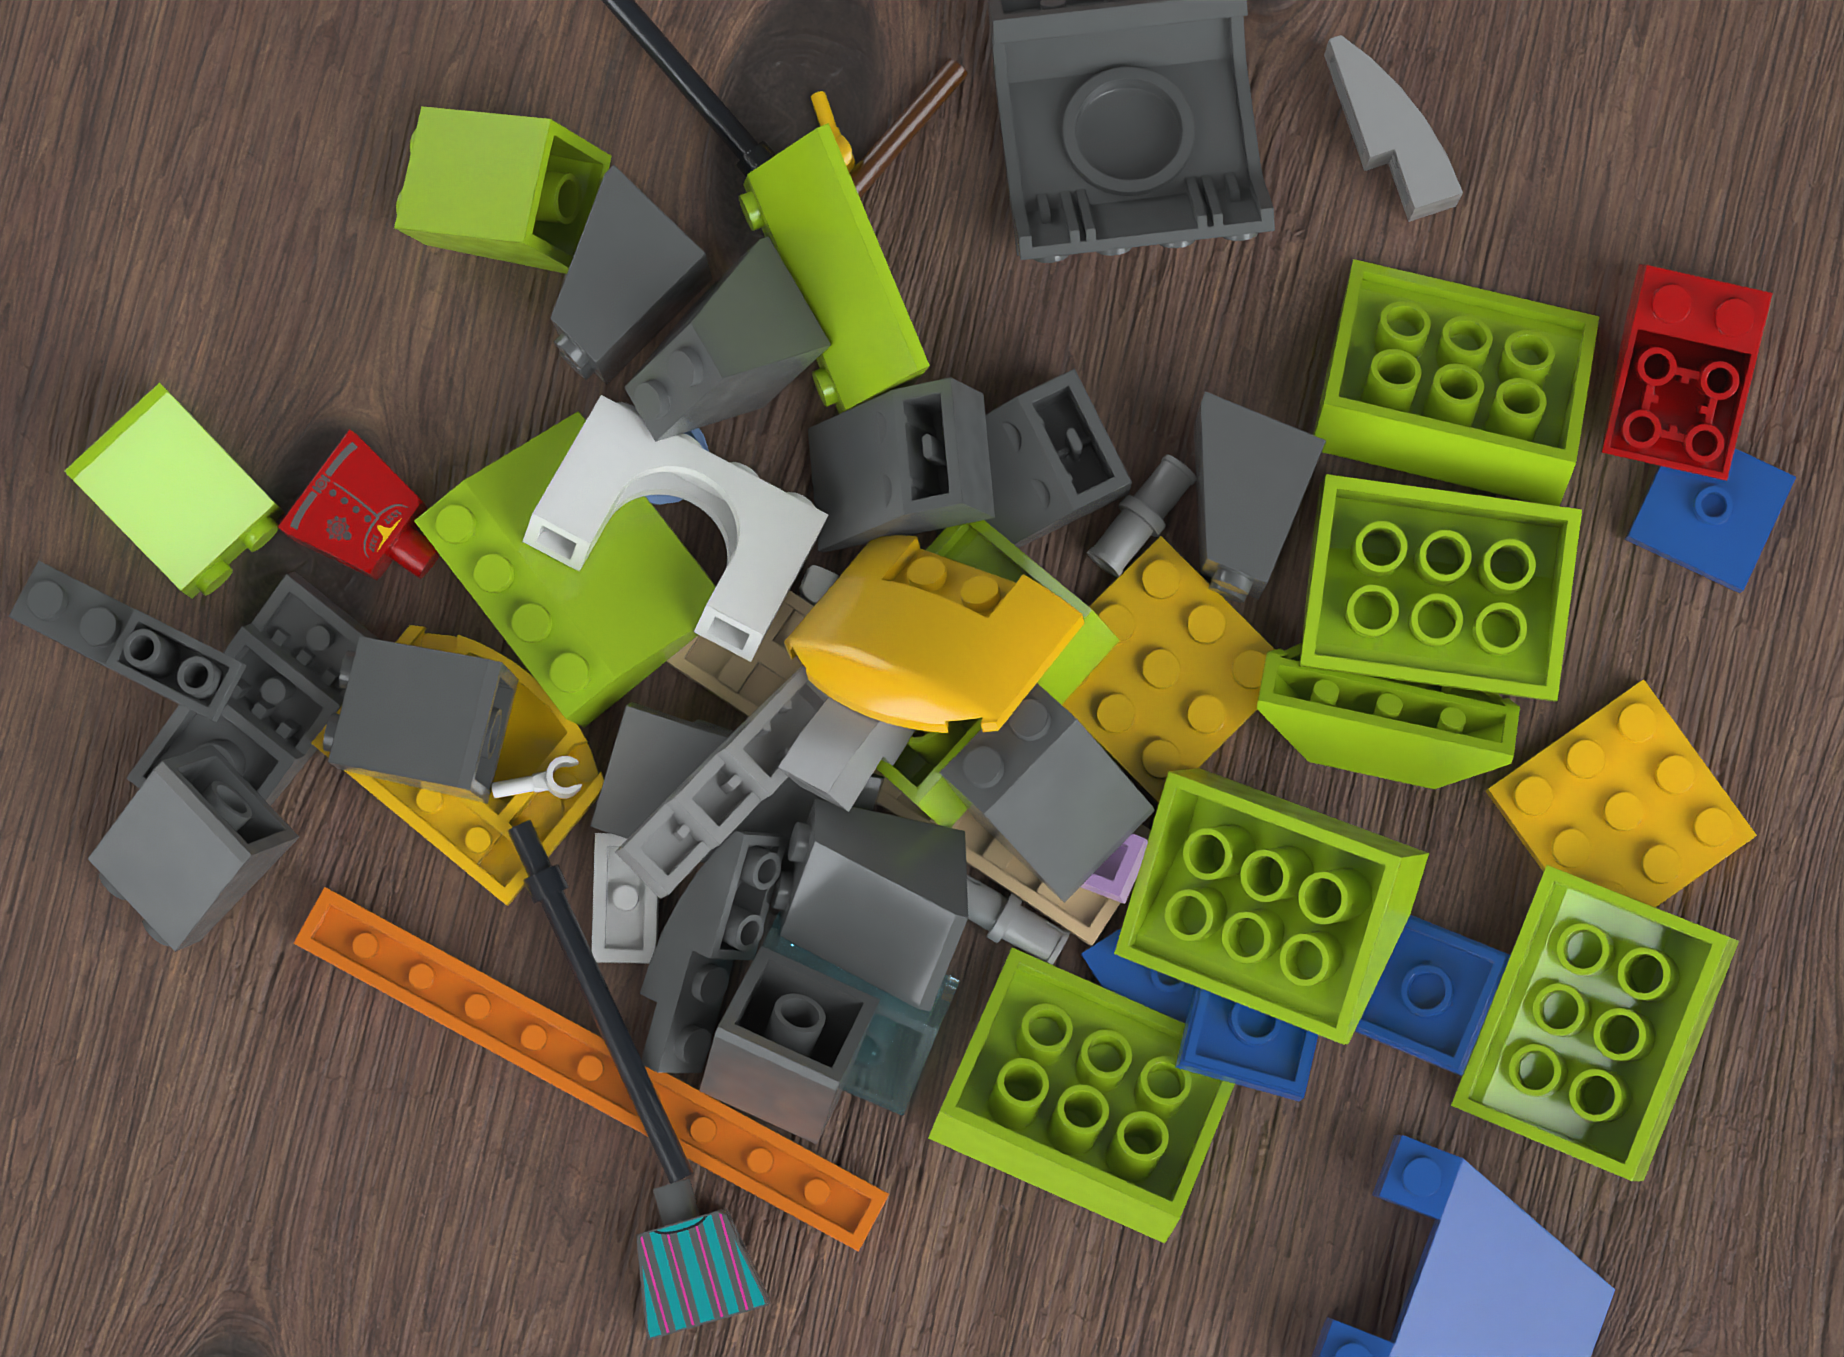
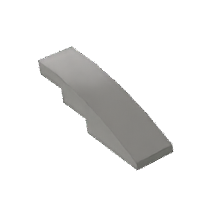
(722, 788)

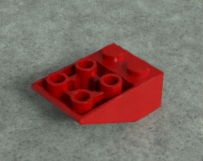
(1684, 371)

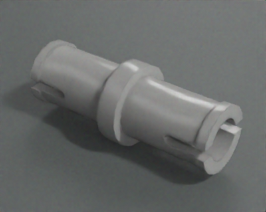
(1142, 515)
(1013, 923)

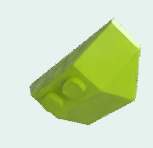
(1387, 725)

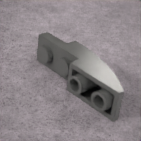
(127, 641)
(709, 928)

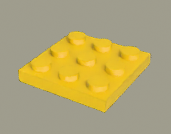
(1176, 677)
(1623, 803)

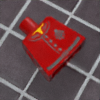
(361, 514)

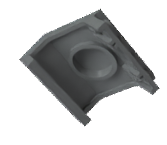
(1126, 124)

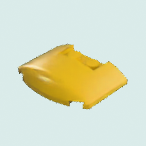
(930, 638)
(475, 831)

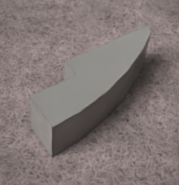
(1392, 131)
(841, 752)

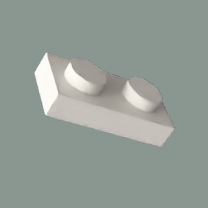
(623, 908)

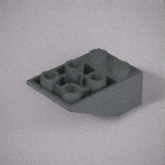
(1050, 461)
(902, 464)

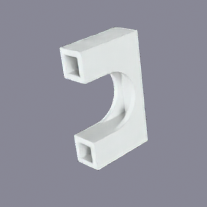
(762, 526)

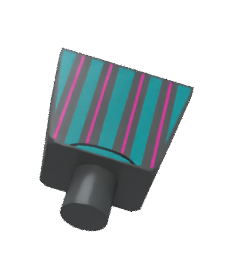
(694, 1266)

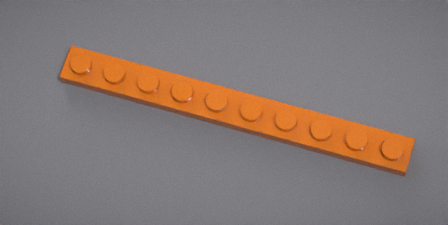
(583, 1067)

